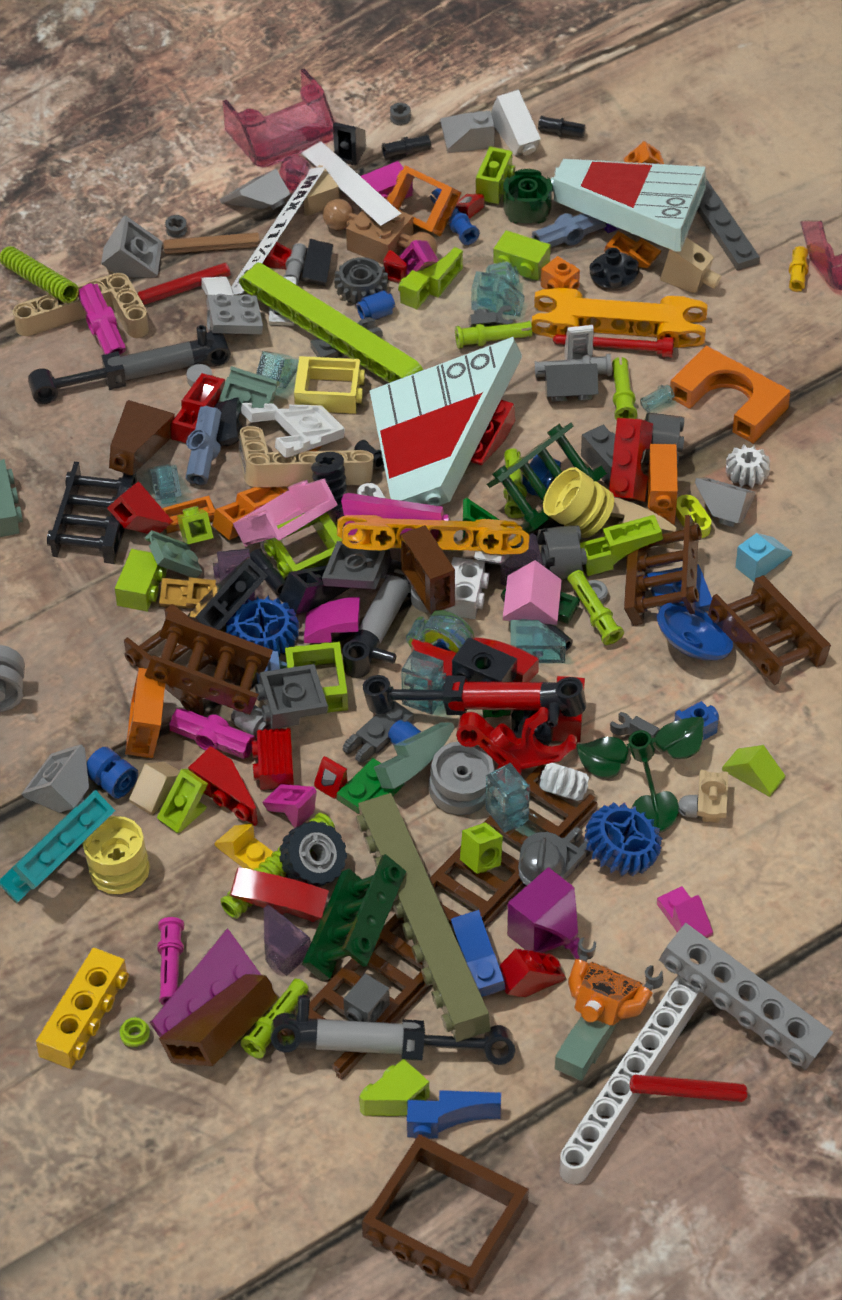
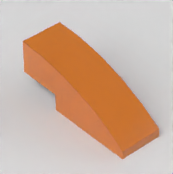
(245, 503)

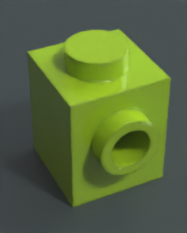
(194, 525)

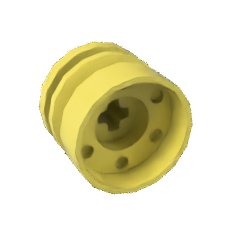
(578, 501)
(117, 856)

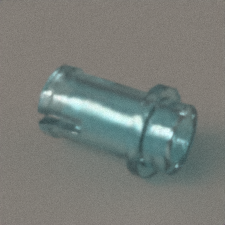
(662, 395)

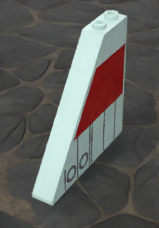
(636, 197)
(437, 419)

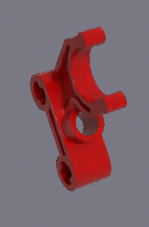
(505, 747)

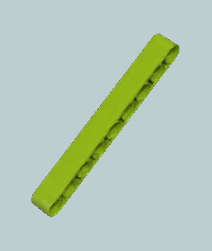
(328, 324)

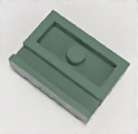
(249, 388)
(173, 554)

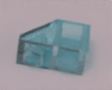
(494, 291)

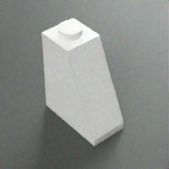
(515, 123)

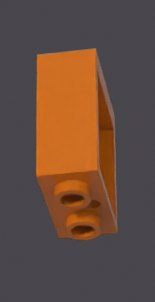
(443, 207)
(663, 480)
(145, 716)

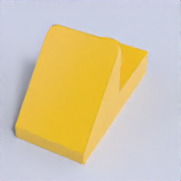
(243, 847)

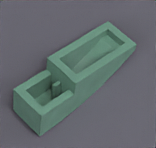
(413, 755)
(582, 1047)

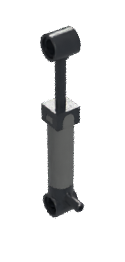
(118, 369)

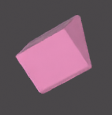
(532, 594)

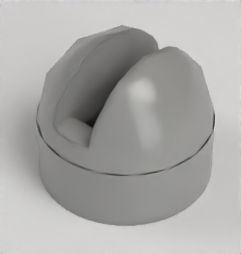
(688, 806)

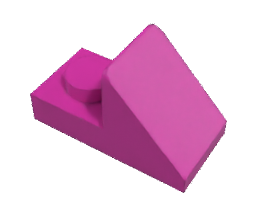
(294, 801)
(682, 909)

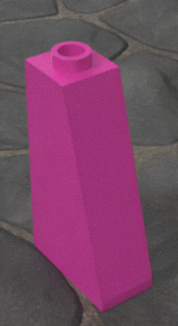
(389, 508)

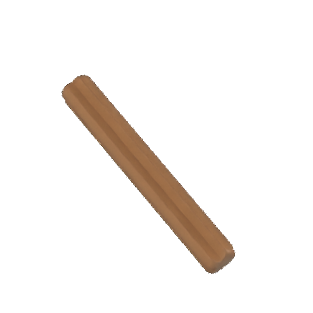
(211, 243)

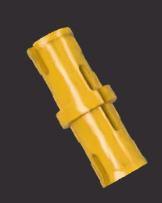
(798, 268)

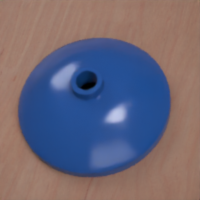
(693, 633)

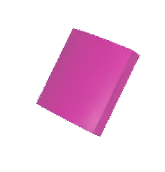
(332, 617)

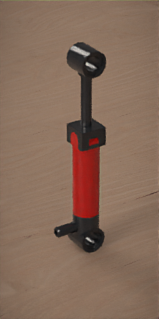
(459, 696)

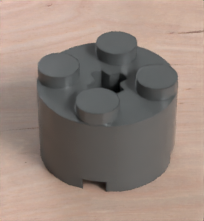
(665, 431)
(562, 550)

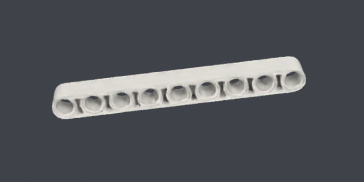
(635, 1059)

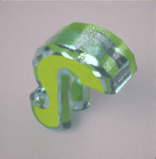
(441, 627)

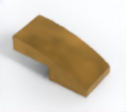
(184, 592)

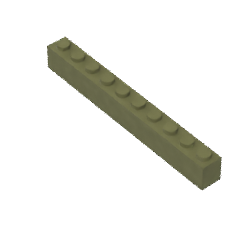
(425, 922)

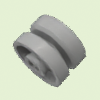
(11, 678)
(459, 778)

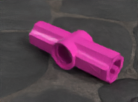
(101, 319)
(212, 732)

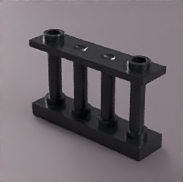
(114, 530)

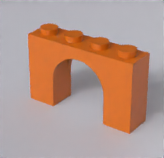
(714, 370)

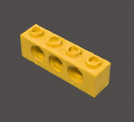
(97, 969)

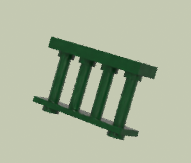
(532, 517)
(354, 918)

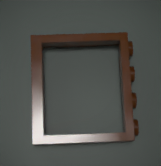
(466, 1172)

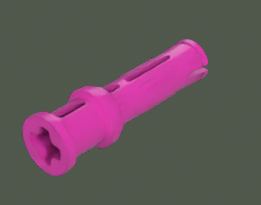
(170, 949)

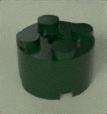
(527, 197)

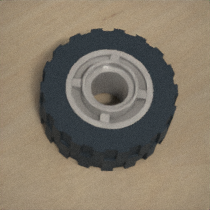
(328, 849)

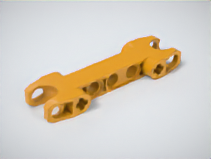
(620, 317)
(480, 535)

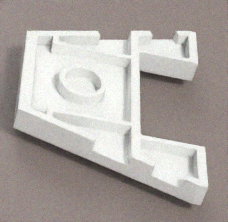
(307, 424)

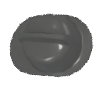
(539, 853)

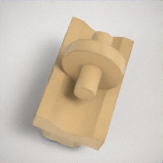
(712, 796)

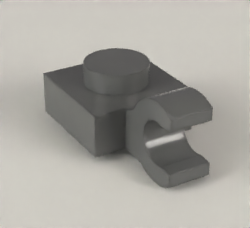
(488, 318)
(631, 725)

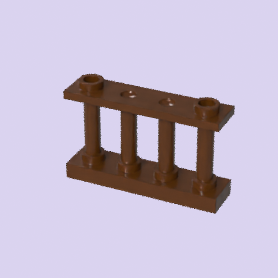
(639, 563)
(786, 618)
(216, 644)
(139, 656)

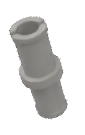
(296, 262)

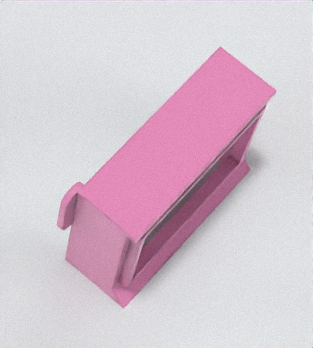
(302, 497)

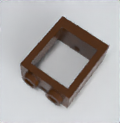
(428, 569)

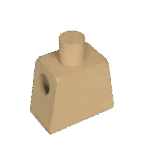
(690, 268)

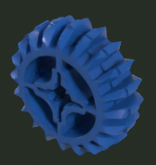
(277, 620)
(623, 839)

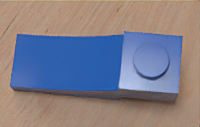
(478, 952)
(452, 1109)

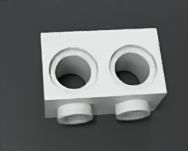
(469, 582)

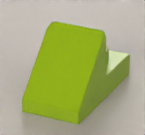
(183, 801)

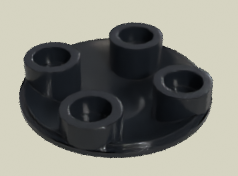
(614, 269)

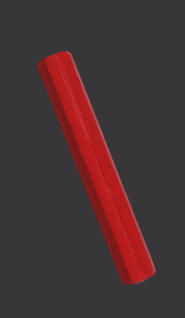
(182, 284)
(688, 1088)

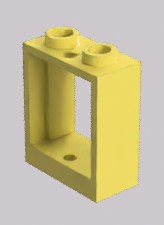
(329, 369)

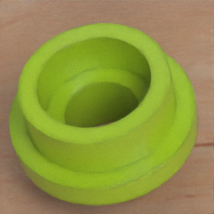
(134, 1025)

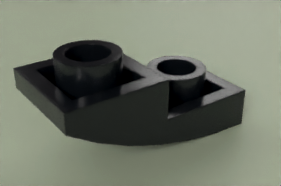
(317, 262)
(229, 423)

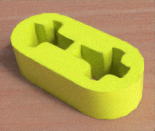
(697, 513)

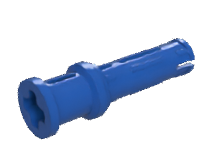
(460, 223)

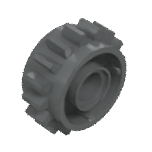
(359, 279)

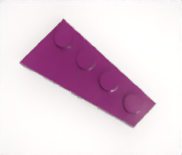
(216, 971)

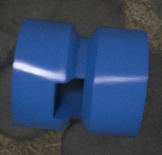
(111, 772)

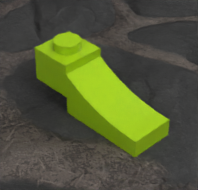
(431, 280)
(619, 542)

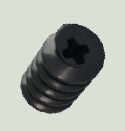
(331, 468)

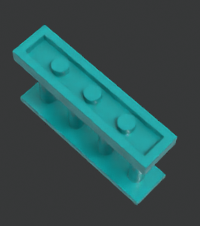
(56, 846)

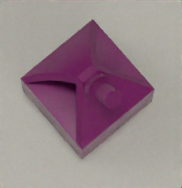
(544, 915)

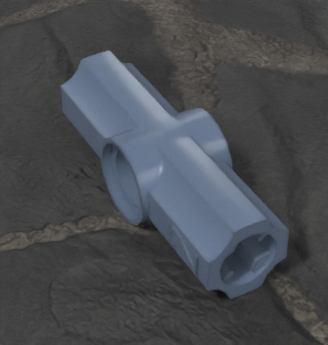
(568, 229)
(203, 445)

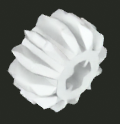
(747, 466)
(564, 781)

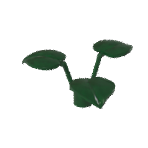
(606, 754)

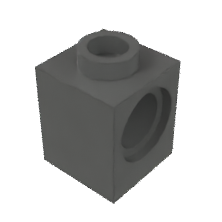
(366, 1000)

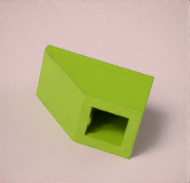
(393, 1090)

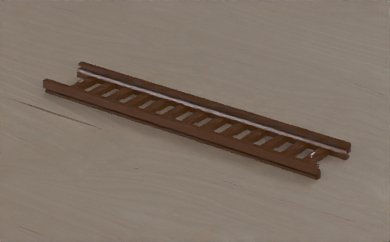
(488, 909)

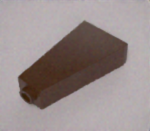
(139, 436)
(220, 1022)

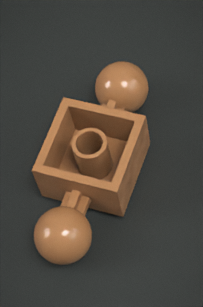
(369, 238)

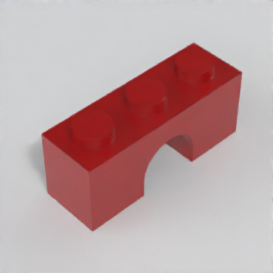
(631, 440)

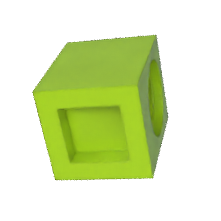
(481, 848)

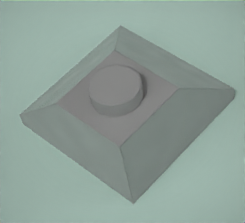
(468, 131)
(259, 192)
(132, 251)
(725, 500)
(60, 780)

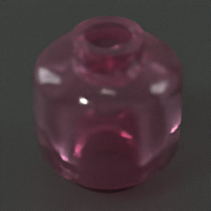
(293, 171)

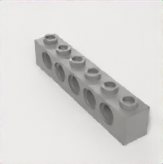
(741, 981)

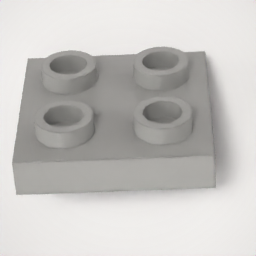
(233, 314)

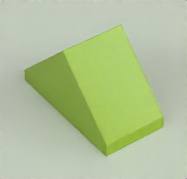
(755, 768)

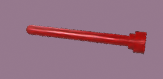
(662, 346)

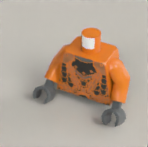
(606, 993)

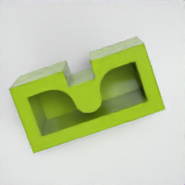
(523, 252)
(139, 581)

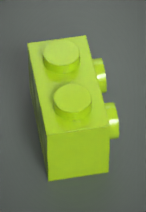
(493, 172)

